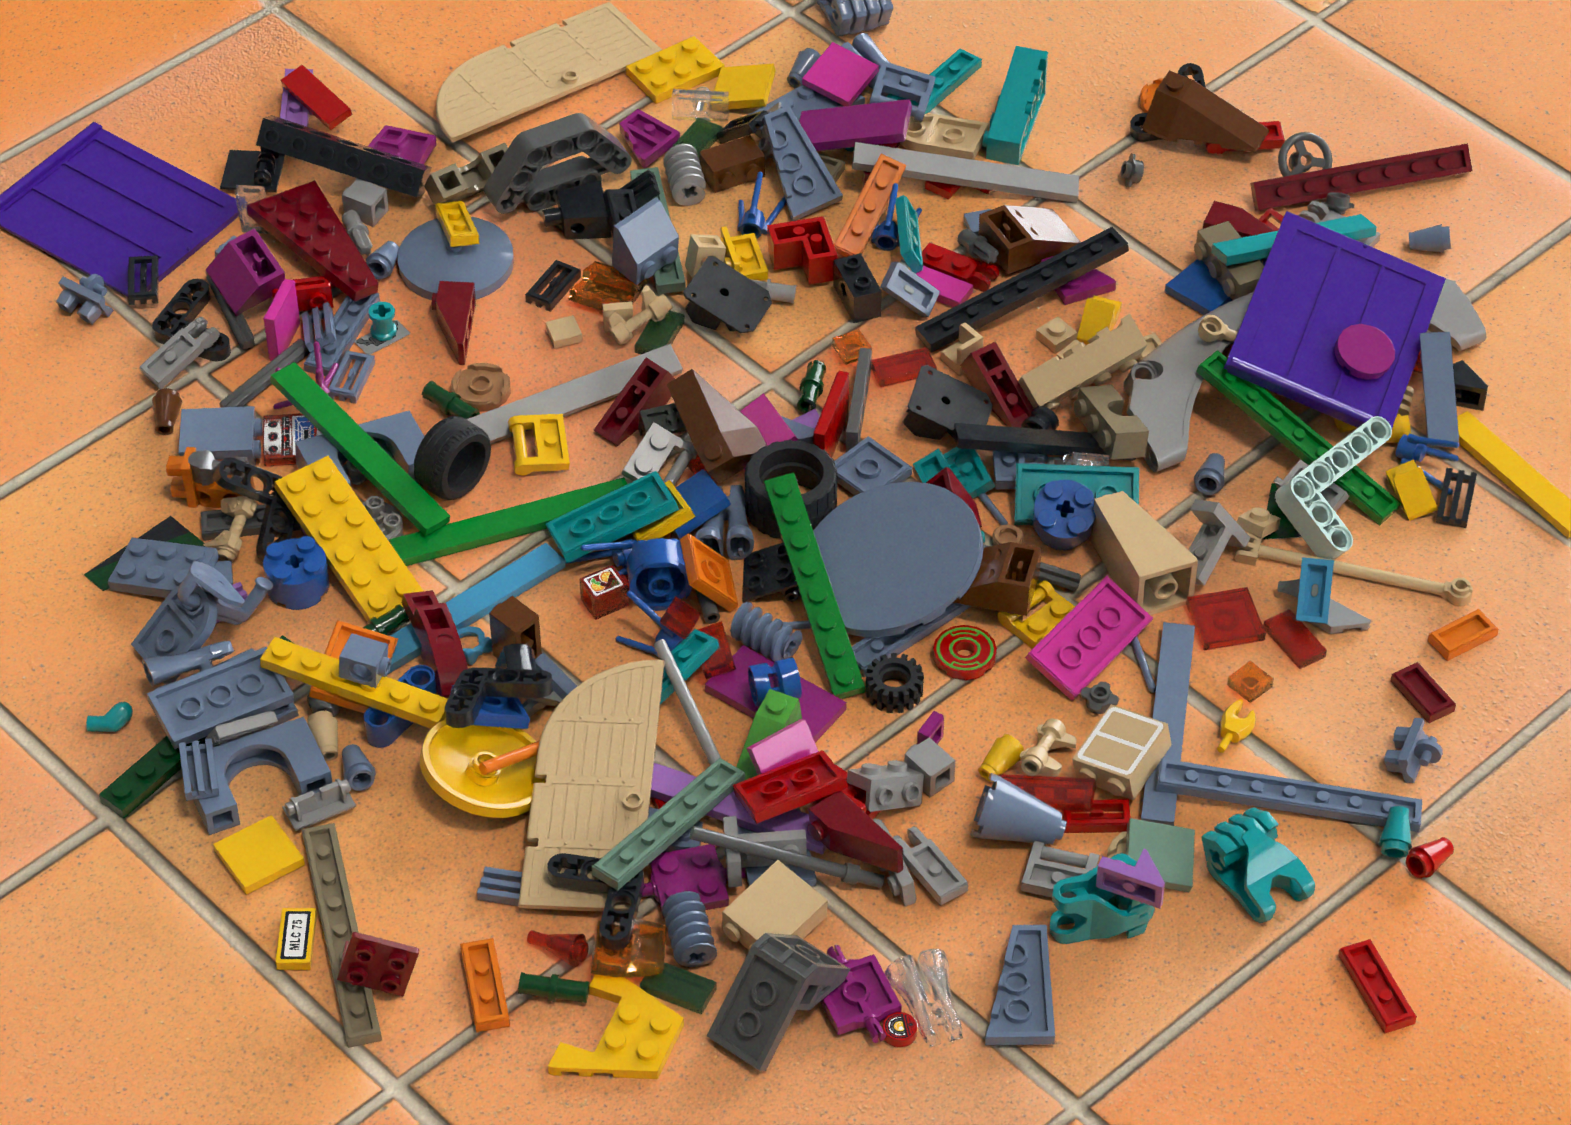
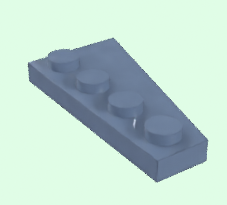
(802, 100)

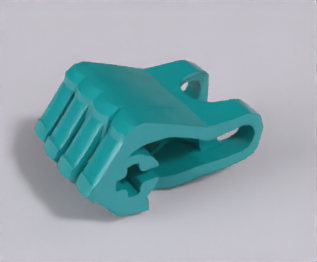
(1251, 862)
(1095, 910)

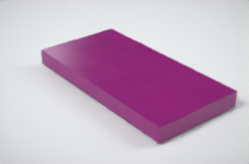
(857, 123)
(817, 705)

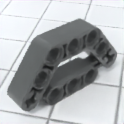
(519, 173)

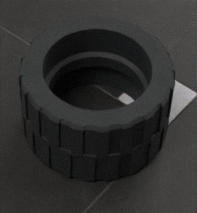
(812, 470)

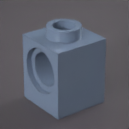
(364, 660)

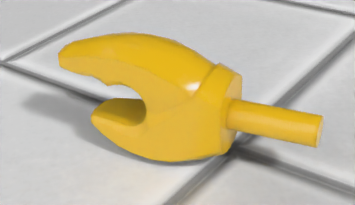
(1234, 728)

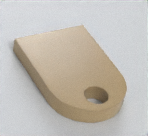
(945, 136)

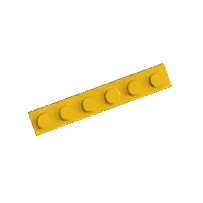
(323, 672)

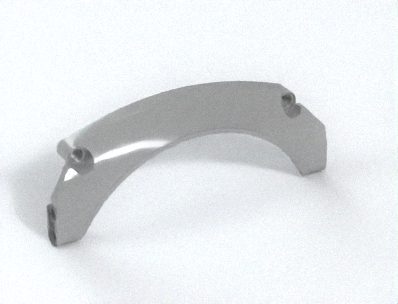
(1170, 382)

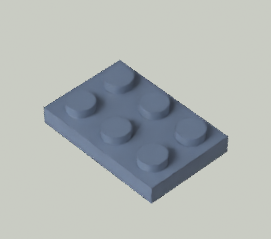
(157, 566)

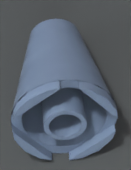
(1015, 815)

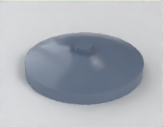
(428, 258)

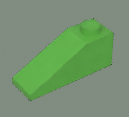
(773, 715)

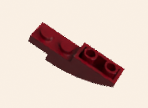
(438, 638)

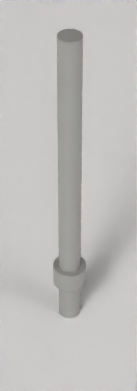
(687, 701)

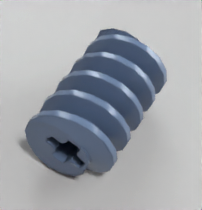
(764, 634)
(689, 929)

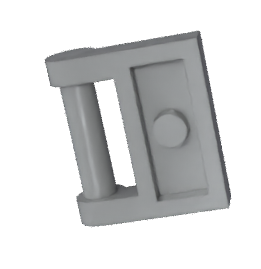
(655, 450)
(1043, 875)

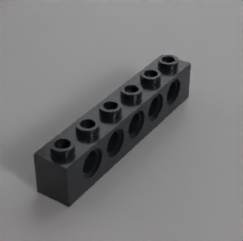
(343, 156)

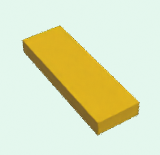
(457, 223)

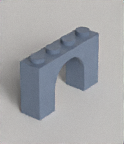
(395, 434)
(282, 746)

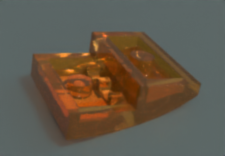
(604, 285)
(639, 958)

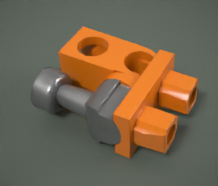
(196, 478)

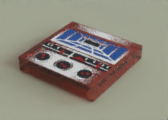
(280, 435)

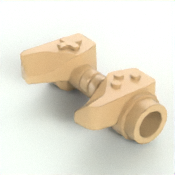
(652, 308)
(229, 542)
(1050, 736)

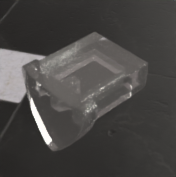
(1086, 459)

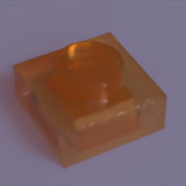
(849, 345)
(1250, 681)

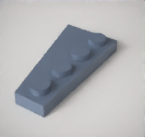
(800, 169)
(1024, 993)

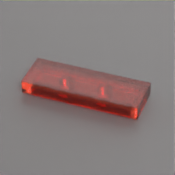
(1058, 792)

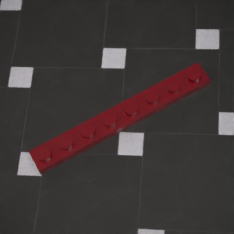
(1361, 176)

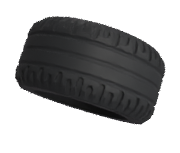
(452, 458)

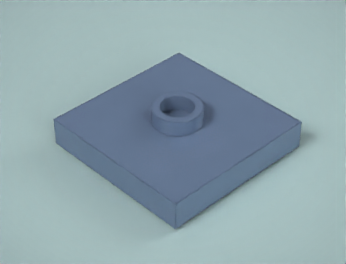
(870, 466)

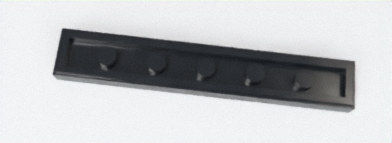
(1025, 440)

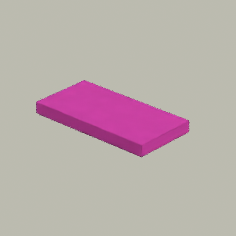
(1089, 638)

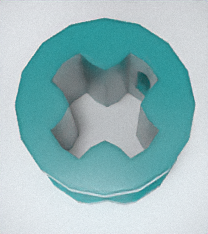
(382, 317)

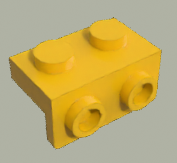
(744, 255)

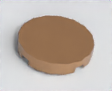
(482, 386)

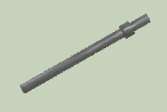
(848, 872)

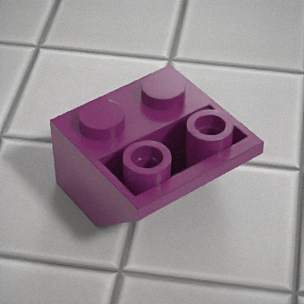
(245, 272)

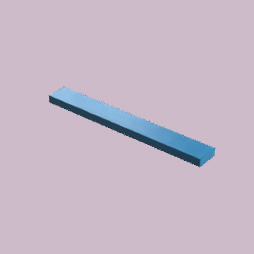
(484, 596)

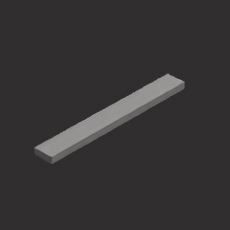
(972, 173)
(574, 394)

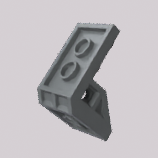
(773, 982)

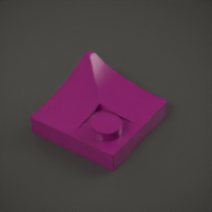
(404, 143)

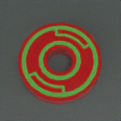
(964, 638)

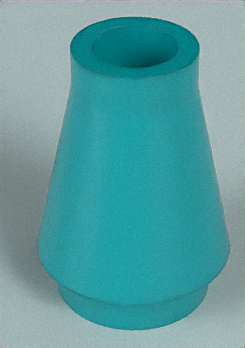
(1396, 835)

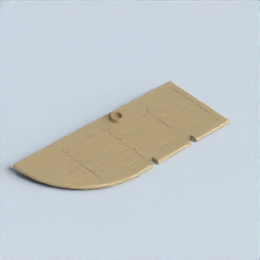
(539, 69)
(597, 779)

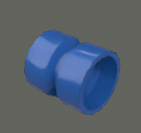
(785, 679)

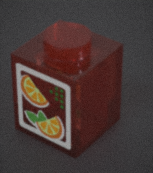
(604, 592)

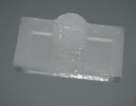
(700, 103)

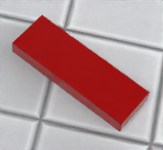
(316, 97)
(1377, 986)

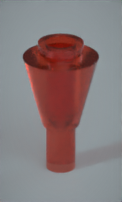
(567, 947)

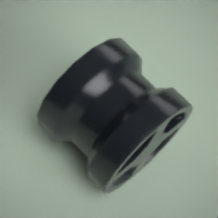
(1041, 418)

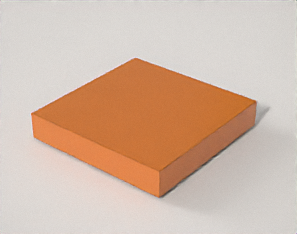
(709, 572)

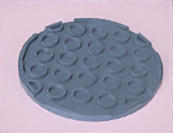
(899, 556)

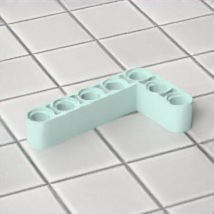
(1307, 507)

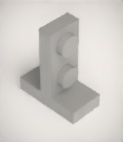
(1215, 533)
(789, 840)

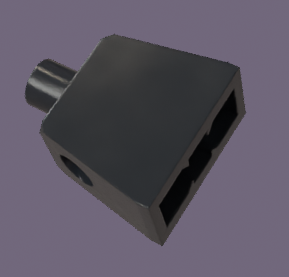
(580, 212)

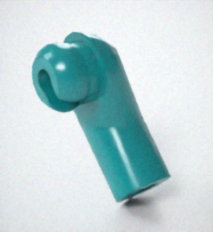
(112, 720)

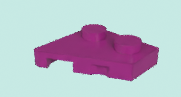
(647, 136)
(1085, 286)

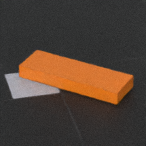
(485, 985)

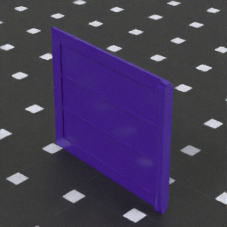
(113, 202)
(1304, 301)

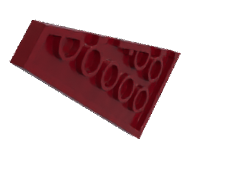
(313, 231)

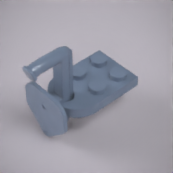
(191, 612)

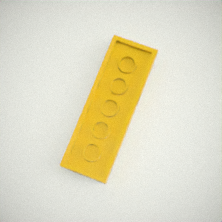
(349, 536)

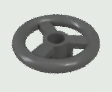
(1295, 158)

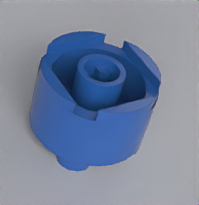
(1065, 497)
(297, 572)
(657, 572)

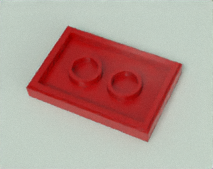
(833, 415)
(790, 786)

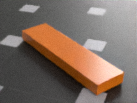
(869, 206)

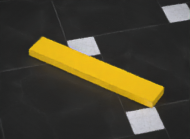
(1515, 472)

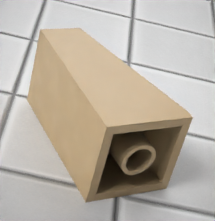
(1142, 554)

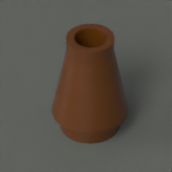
(166, 409)

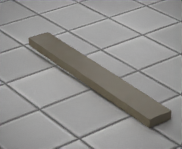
(338, 924)

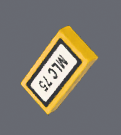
(296, 939)

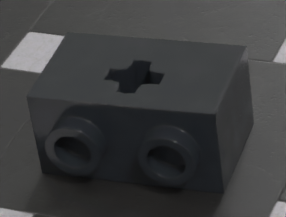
(857, 288)

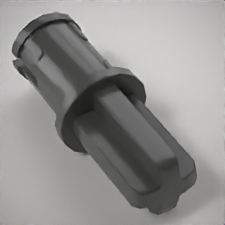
(977, 246)

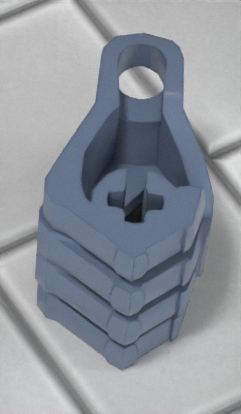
(856, 15)

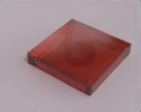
(1225, 618)

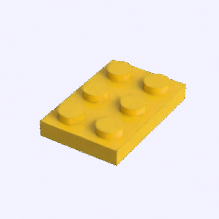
(674, 67)

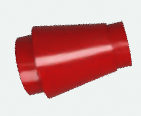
(1428, 857)

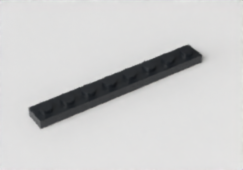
(1023, 288)

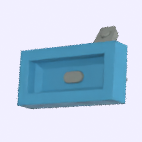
(1311, 589)

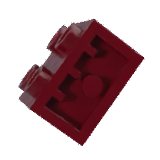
(377, 963)

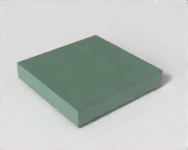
(1168, 847)

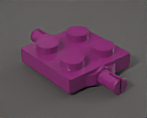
(689, 870)
(862, 998)

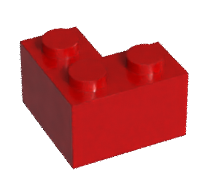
(805, 245)

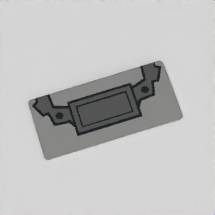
(371, 345)

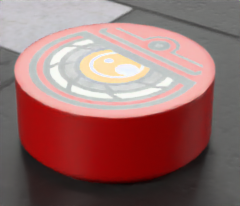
(900, 1029)

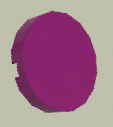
(1364, 351)

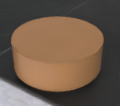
(1007, 534)

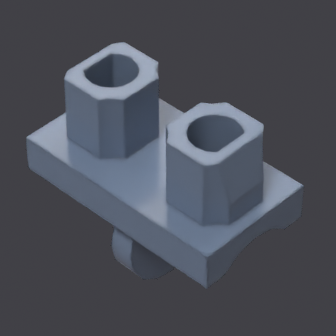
(89, 293)
(1416, 751)

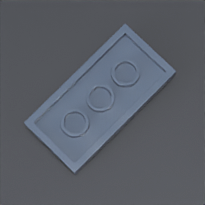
(218, 696)

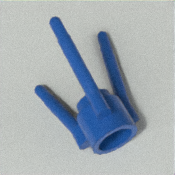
(754, 220)
(886, 234)
(1414, 447)
(618, 550)
(669, 636)

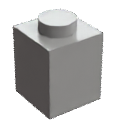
(367, 200)
(933, 763)

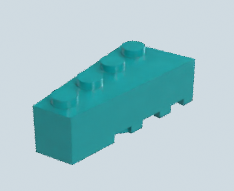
(1017, 106)

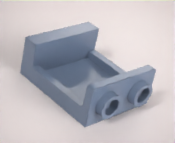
(222, 432)

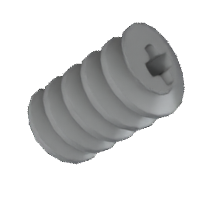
(684, 174)

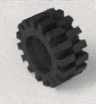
(894, 696)

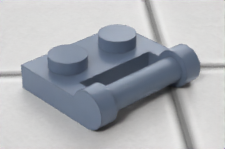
(905, 84)

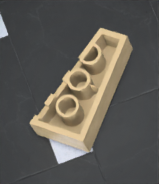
(1084, 365)

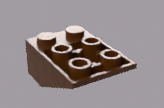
(1025, 235)
(1005, 578)

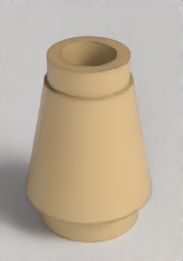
(325, 731)

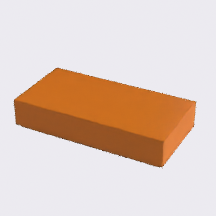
(1463, 634)

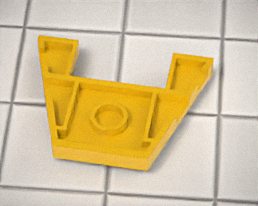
(634, 1040)

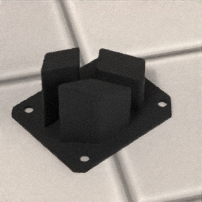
(725, 296)
(941, 402)

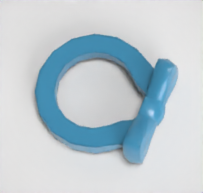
(484, 646)

